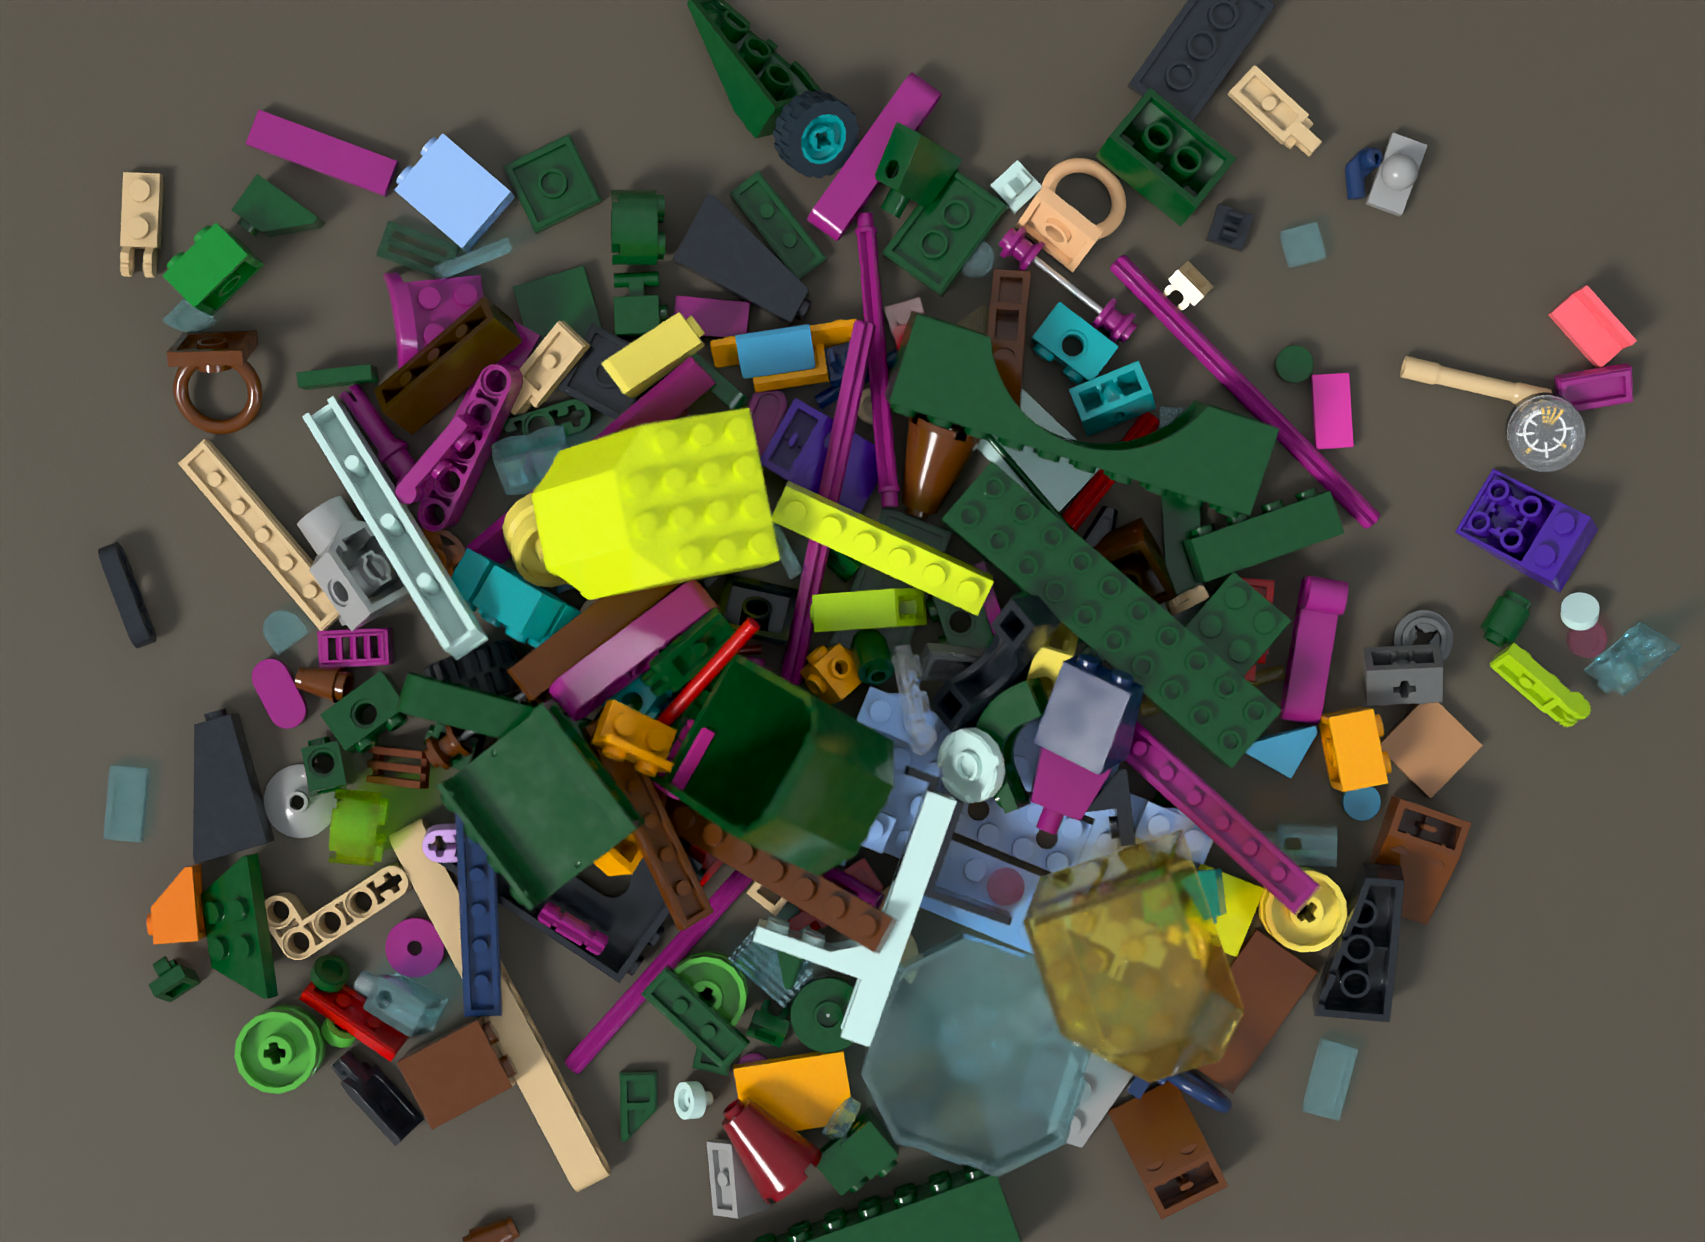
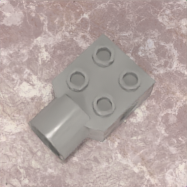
(351, 564)

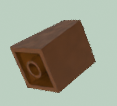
(457, 1071)

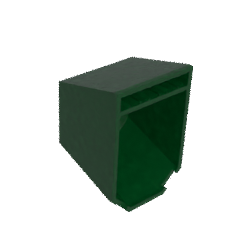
(783, 768)

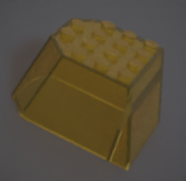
(1135, 959)

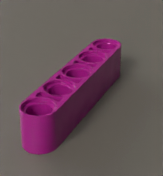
(856, 178)
(470, 468)
(630, 651)

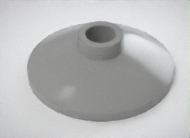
(287, 819)

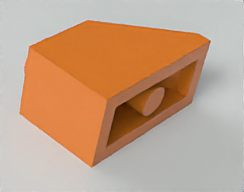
(179, 909)

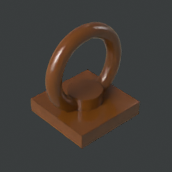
(213, 354)

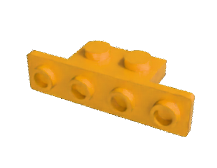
(823, 336)

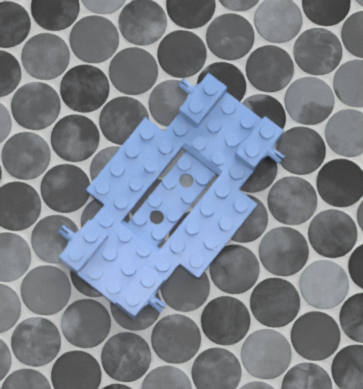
(1014, 833)

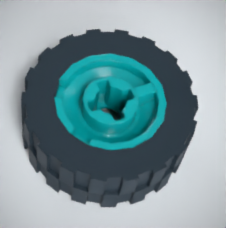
(806, 117)

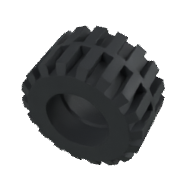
(480, 669)

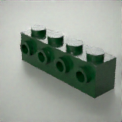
(1263, 536)

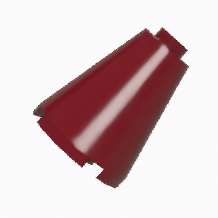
(769, 1149)

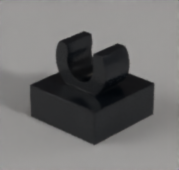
(1229, 227)

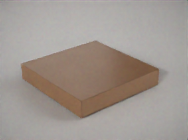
(1429, 746)

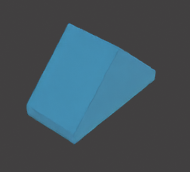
(1283, 749)

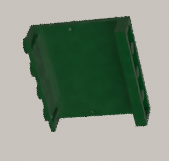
(540, 805)

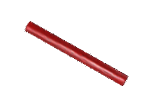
(708, 672)

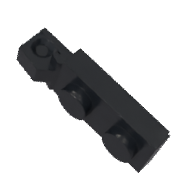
(377, 1097)

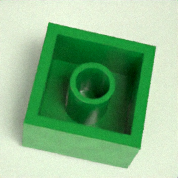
(212, 268)

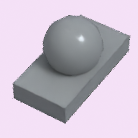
(1396, 174)

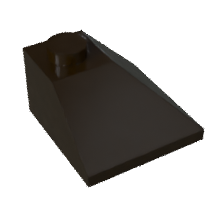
(1139, 559)

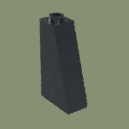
(736, 261)
(226, 790)

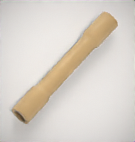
(1434, 373)

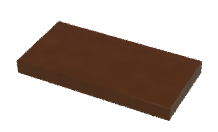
(1269, 987)

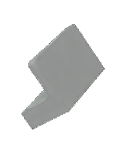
(730, 1183)

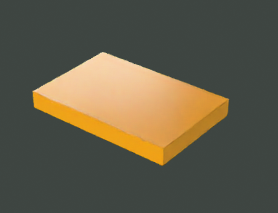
(796, 1088)

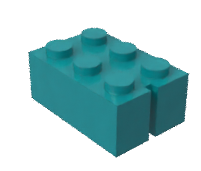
(510, 600)

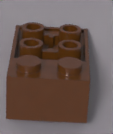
(1425, 847)
(1167, 1149)

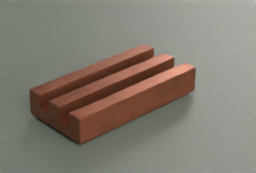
(379, 765)

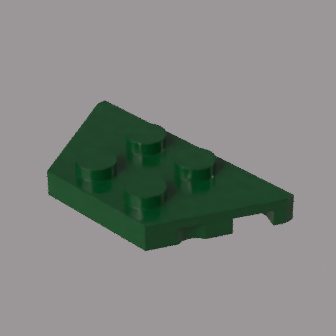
(239, 928)

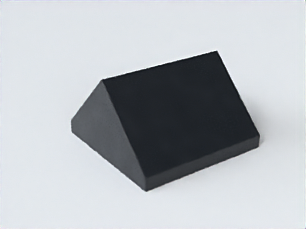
(763, 602)

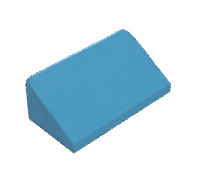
(775, 351)

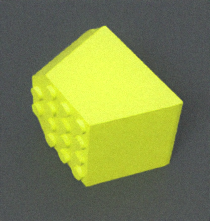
(656, 506)

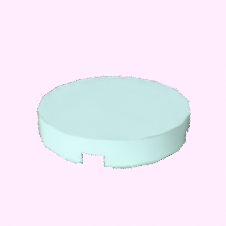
(971, 765)

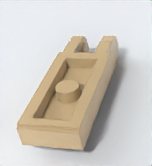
(141, 221)

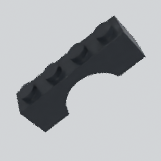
(1018, 636)

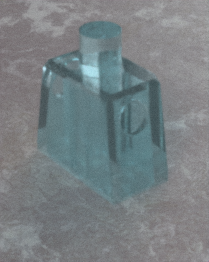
(1317, 841)
(401, 1002)

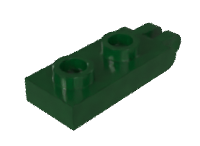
(688, 653)

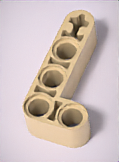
(344, 906)

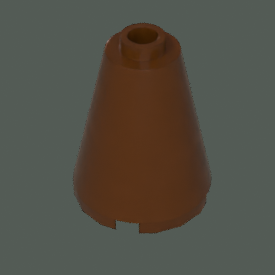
(933, 463)

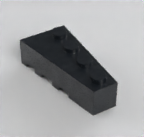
(1363, 958)

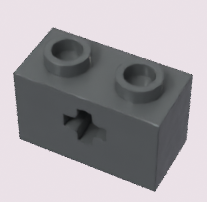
(1403, 674)

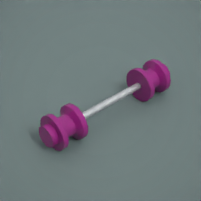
(1025, 252)

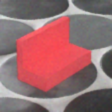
(1591, 326)

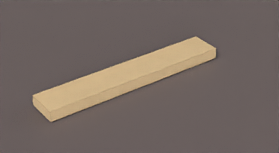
(259, 530)

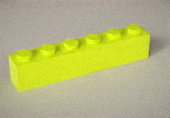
(882, 548)

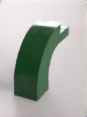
(1003, 722)

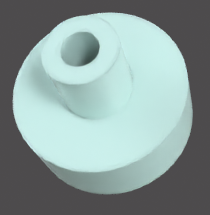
(691, 1100)

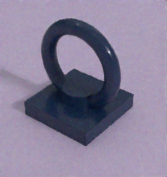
(1190, 1084)

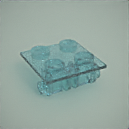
(1631, 659)

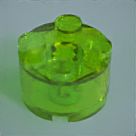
(356, 827)

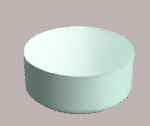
(1579, 611)

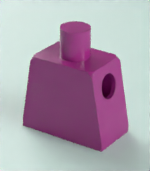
(1062, 789)

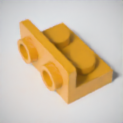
(634, 737)

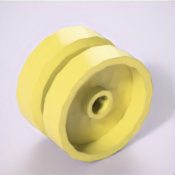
(524, 544)
(1315, 927)

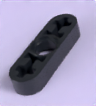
(127, 595)

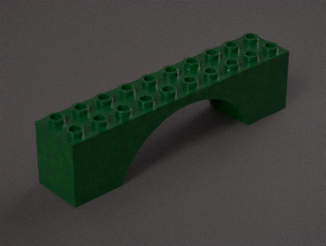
(1197, 455)
(1111, 615)
(945, 1209)

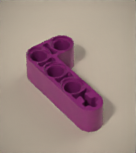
(1311, 648)

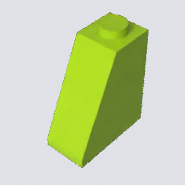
(868, 609)

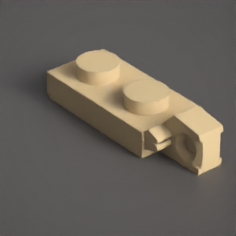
(1275, 111)
(549, 366)

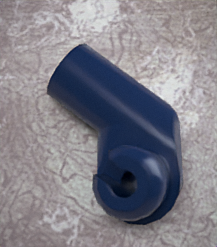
(1358, 168)

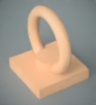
(1060, 225)

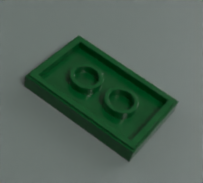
(943, 237)
(555, 299)

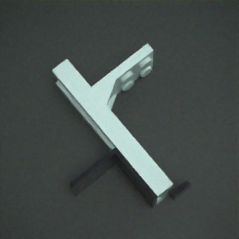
(912, 879)

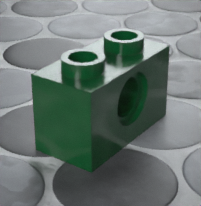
(976, 636)
(346, 715)

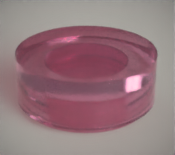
(1587, 642)
(1005, 886)

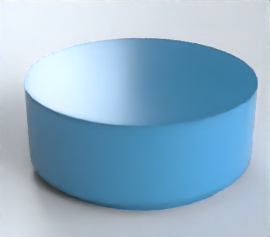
(1361, 803)

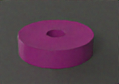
(399, 952)

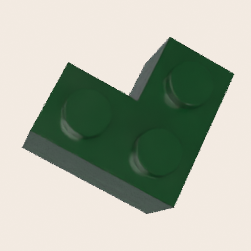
(859, 1155)

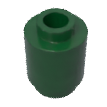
(1506, 619)
(872, 656)

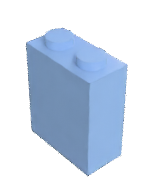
(453, 192)

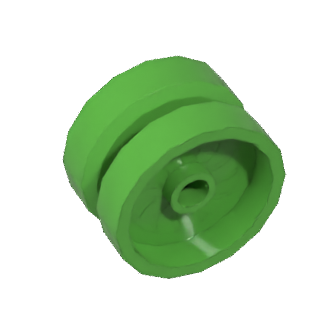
(718, 973)
(283, 1028)

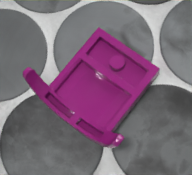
(427, 308)

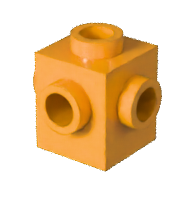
(831, 673)

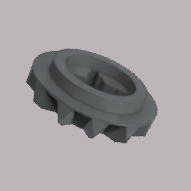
(1426, 622)

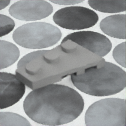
(1102, 1088)

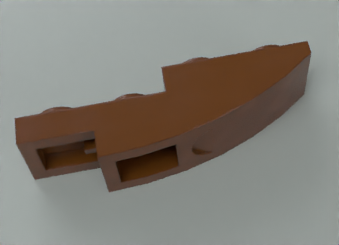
(1008, 327)

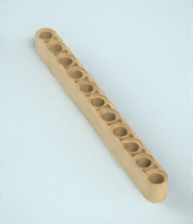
(519, 1037)

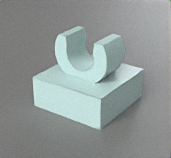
(1016, 187)

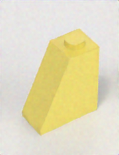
(654, 354)

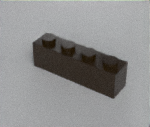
(447, 365)

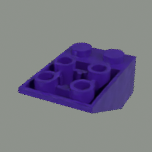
(800, 453)
(1527, 530)

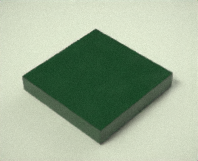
(552, 184)

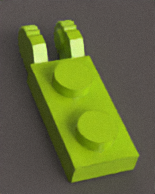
(1540, 686)

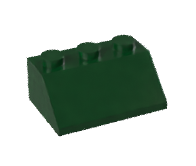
(1165, 157)

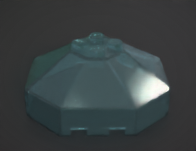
(974, 1058)

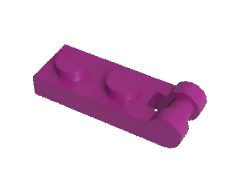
(436, 459)

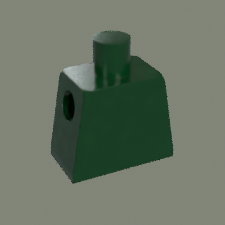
(913, 169)

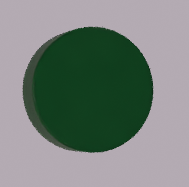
(1293, 364)
(330, 973)

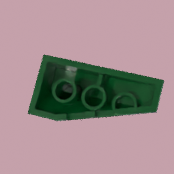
(748, 67)

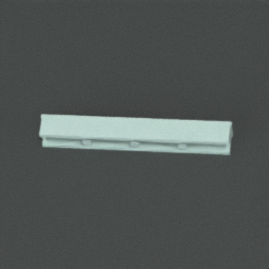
(396, 529)

